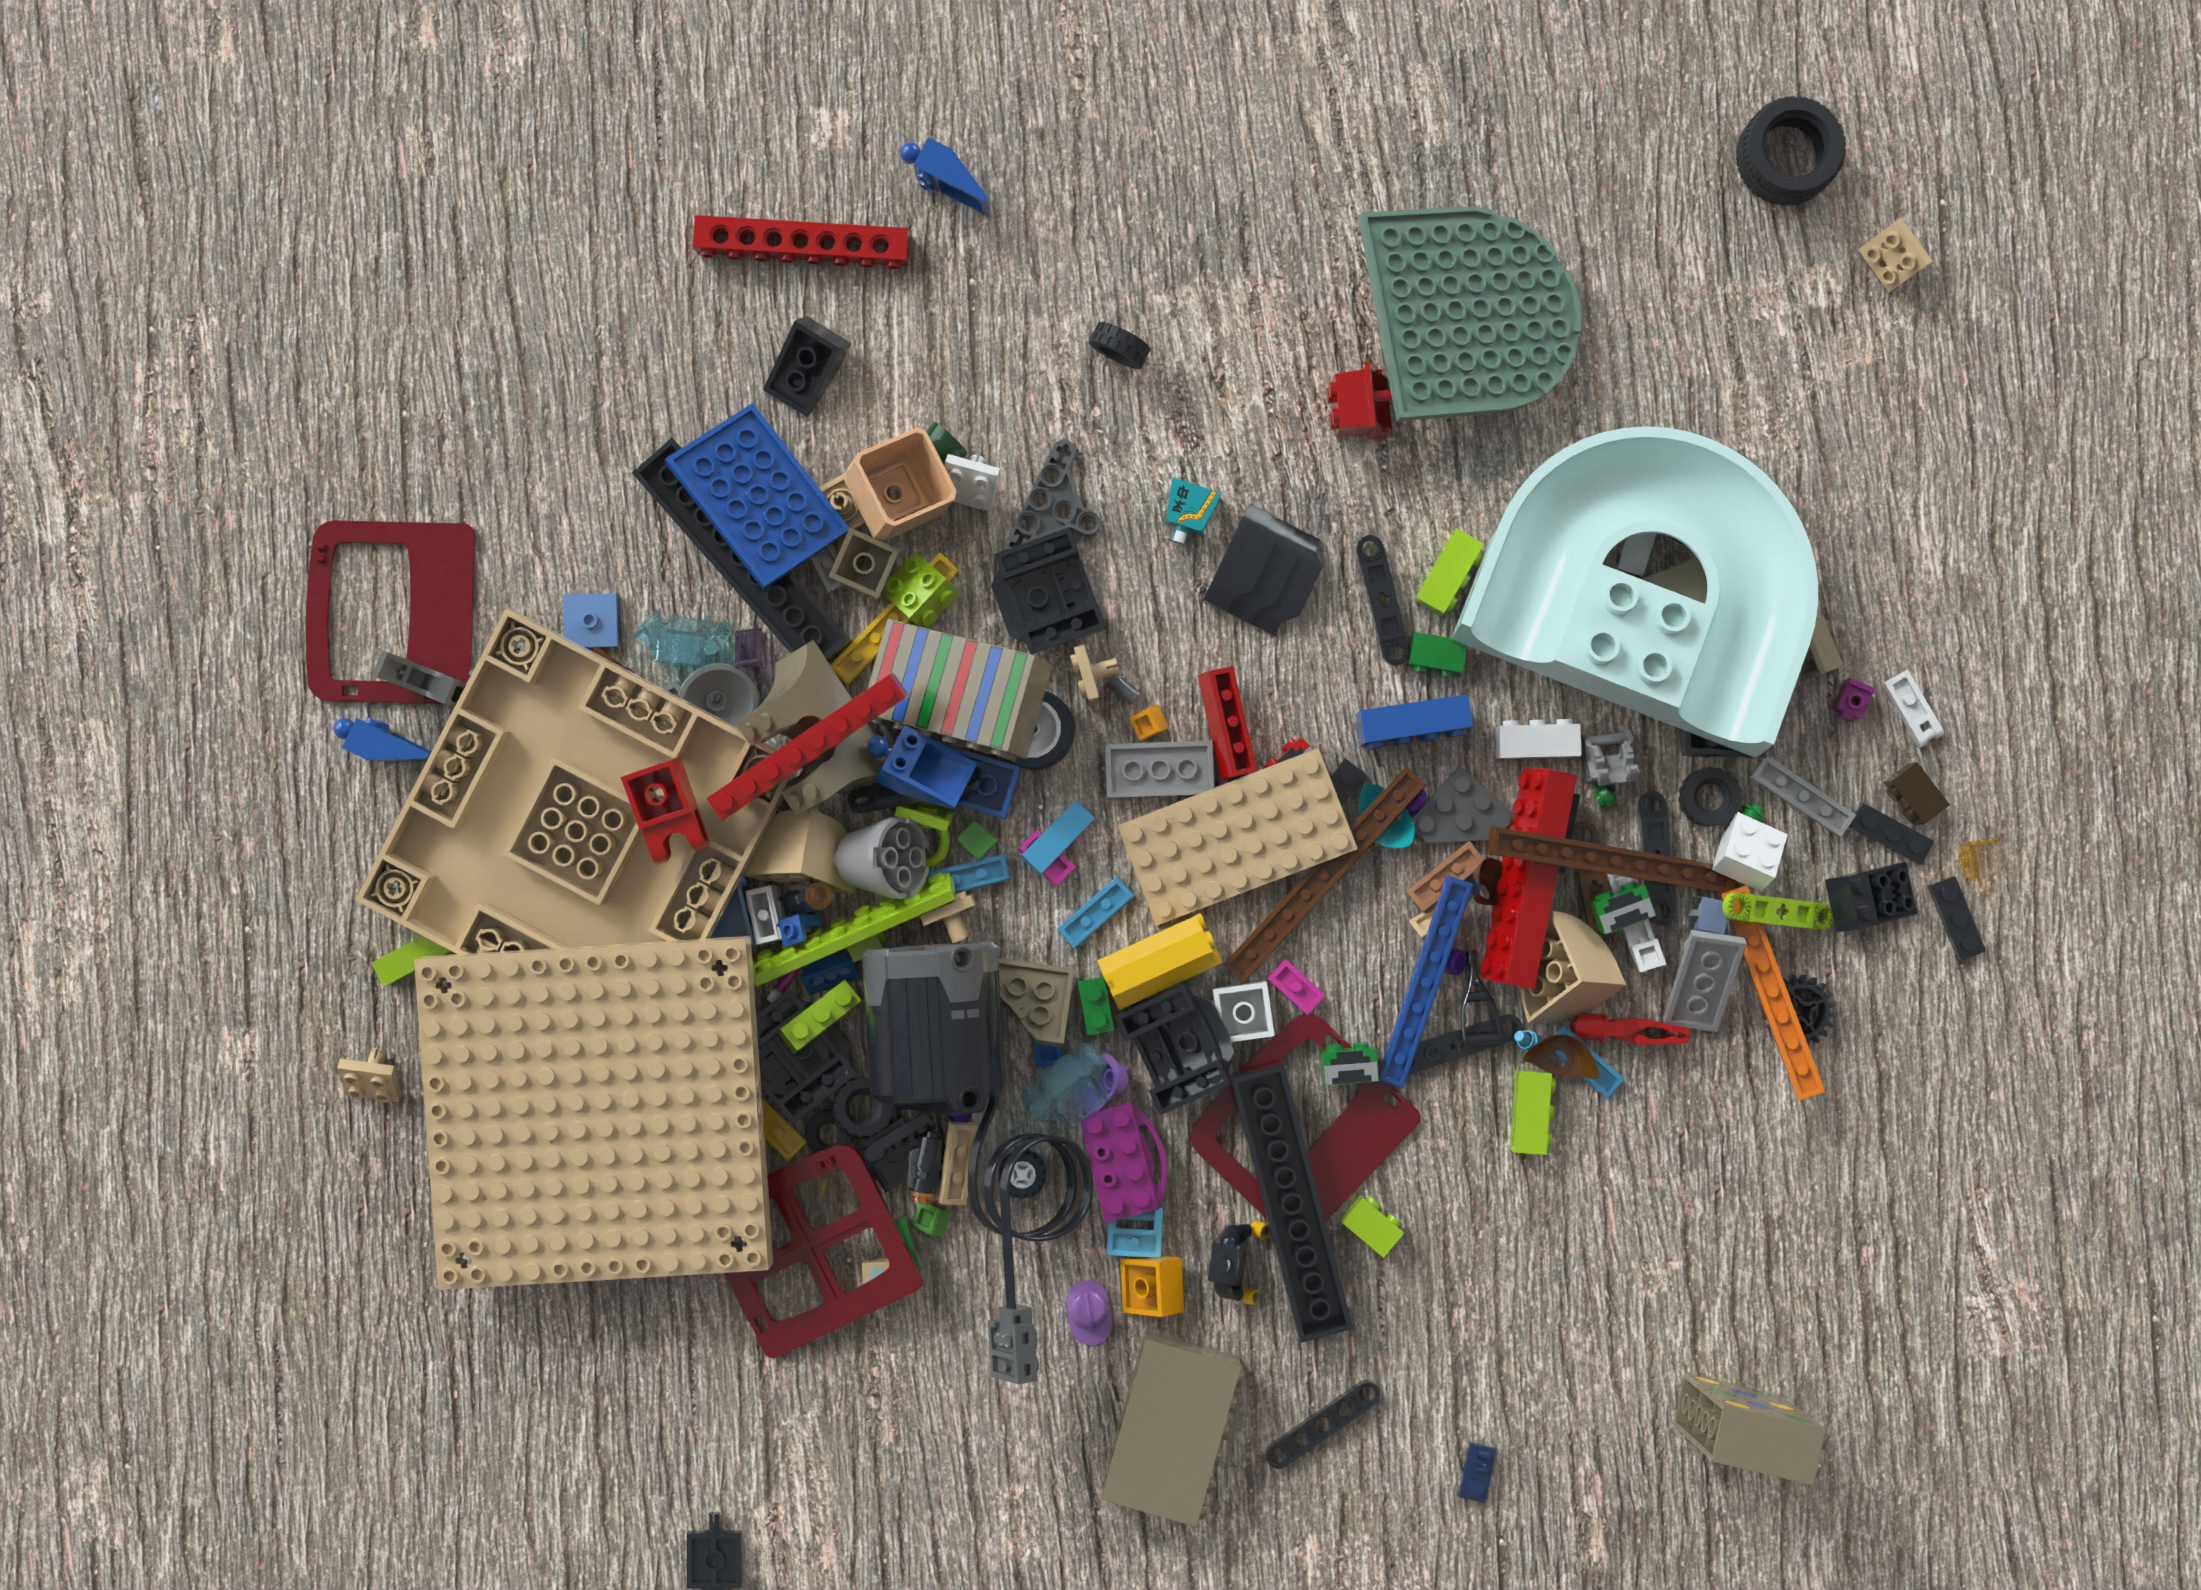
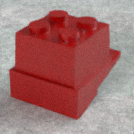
(1360, 403)

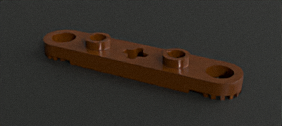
(1585, 878)

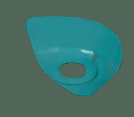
(1397, 834)

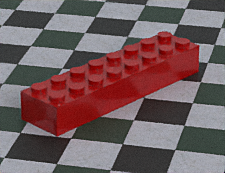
(1527, 886)

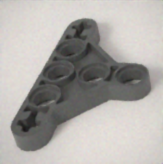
(1058, 494)

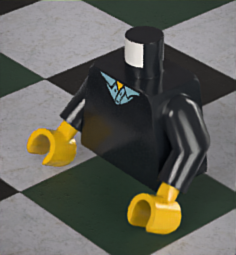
(1229, 1261)

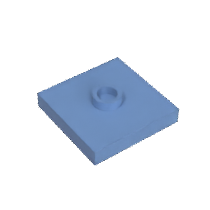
(591, 619)

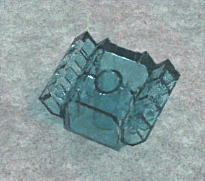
(682, 639)
(1068, 1088)

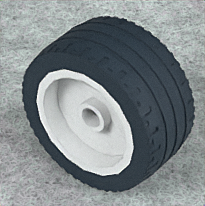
(1053, 735)

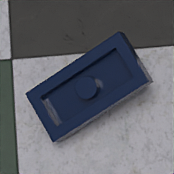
(1477, 1472)

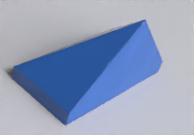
(828, 972)

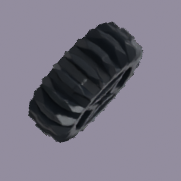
(1819, 1001)

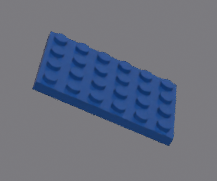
(757, 496)

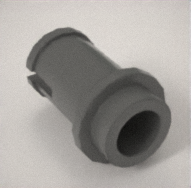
(1123, 688)

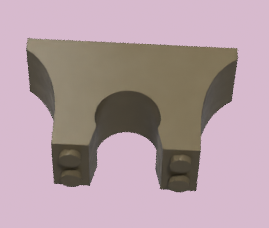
(801, 697)

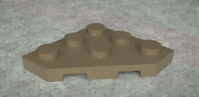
(1037, 998)

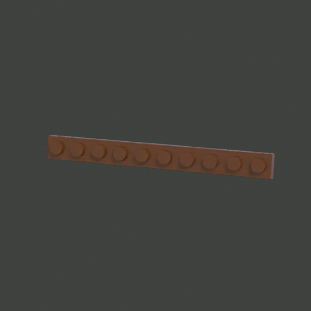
(1607, 860)
(1323, 876)

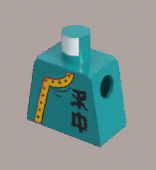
(1189, 509)

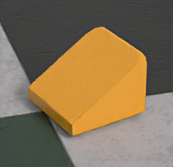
(1148, 722)

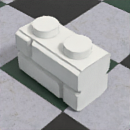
(765, 913)

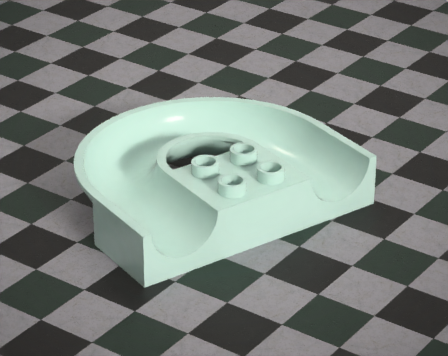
(1688, 663)

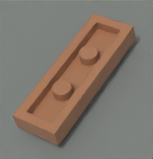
(1458, 865)

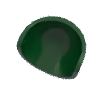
(945, 442)

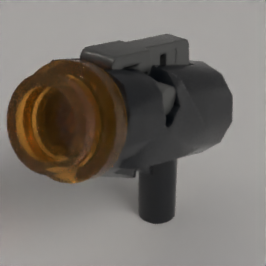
(807, 897)
(925, 1167)

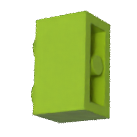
(1371, 1225)

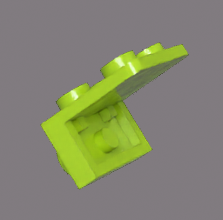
(920, 591)

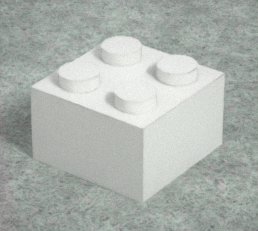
(1749, 852)
(1245, 1010)

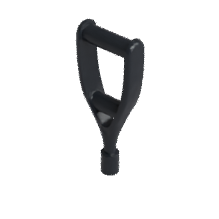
(1476, 996)

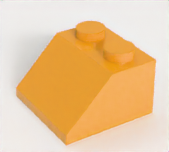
(1152, 1286)

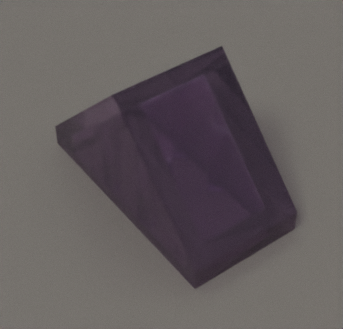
(750, 650)

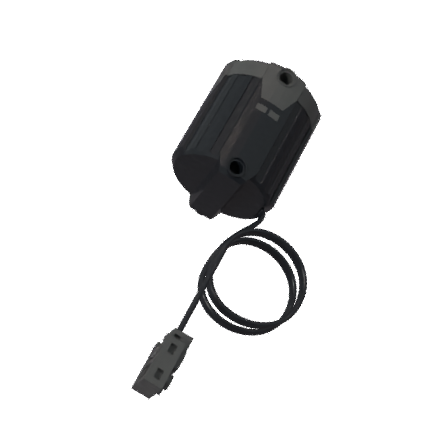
(942, 1052)

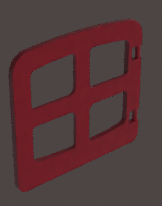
(809, 1247)

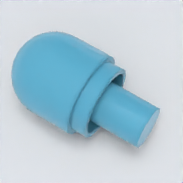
(1527, 1039)

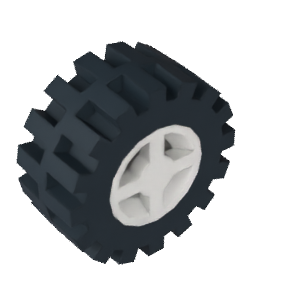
(1020, 1184)

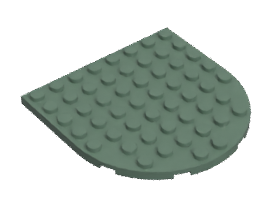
(1468, 310)

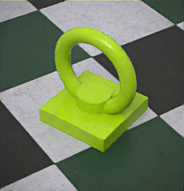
(931, 816)

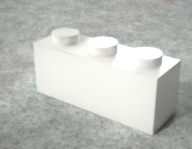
(1538, 740)

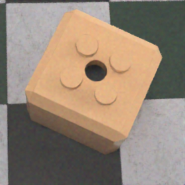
(912, 468)

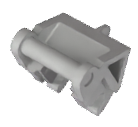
(1614, 768)

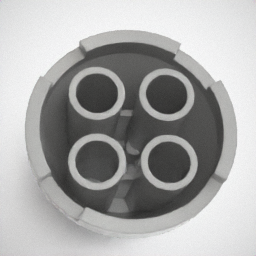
(884, 858)

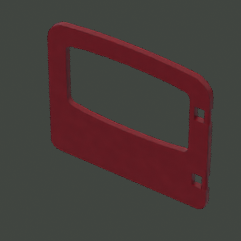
(439, 604)
(1347, 1149)

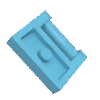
(1136, 1241)

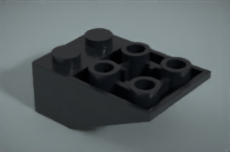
(1871, 897)

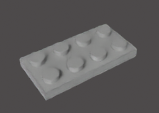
(1159, 769)
(1704, 980)

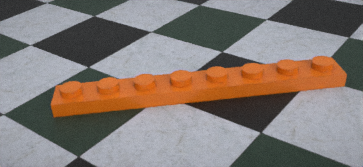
(1777, 1005)

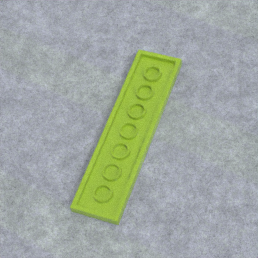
(853, 929)

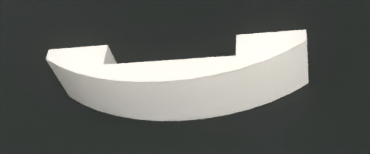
(1639, 936)

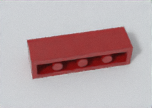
(1227, 722)

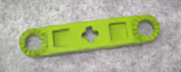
(1764, 910)

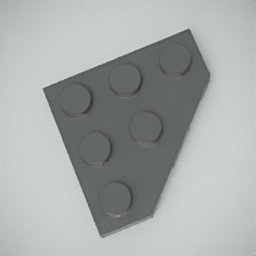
(1460, 811)

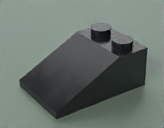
(806, 365)

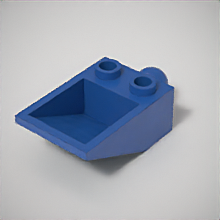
(942, 170)
(376, 743)
(929, 768)

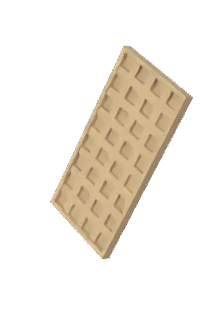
(1237, 836)

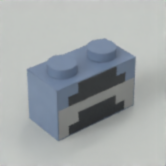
(1706, 915)

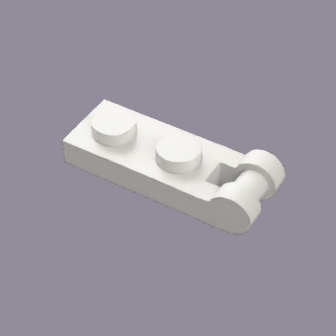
(1913, 708)

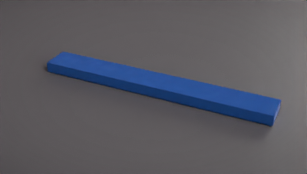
(1425, 981)

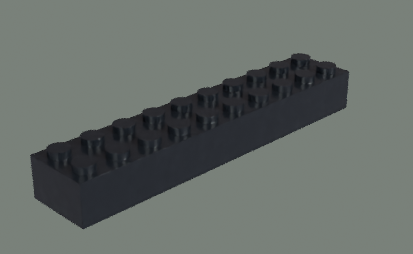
(783, 606)
(1291, 1202)

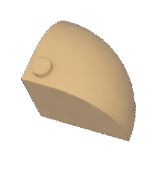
(799, 850)
(1572, 973)

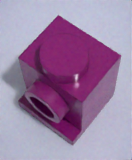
(1843, 704)

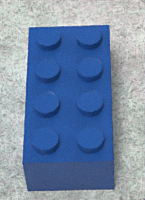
(1414, 720)
(996, 788)

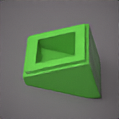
(976, 840)
(931, 1219)

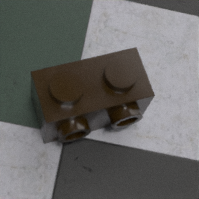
(1915, 794)

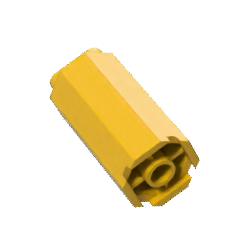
(1159, 961)

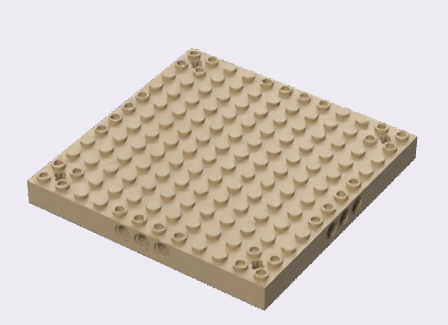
(525, 816)
(594, 1113)

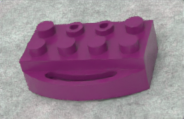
(1123, 1161)

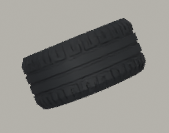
(1811, 119)

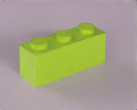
(1449, 572)
(819, 1017)
(1532, 1112)

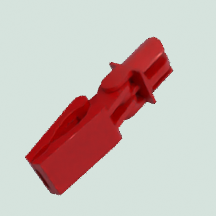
(1596, 1028)

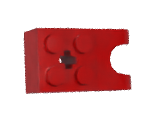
(668, 813)

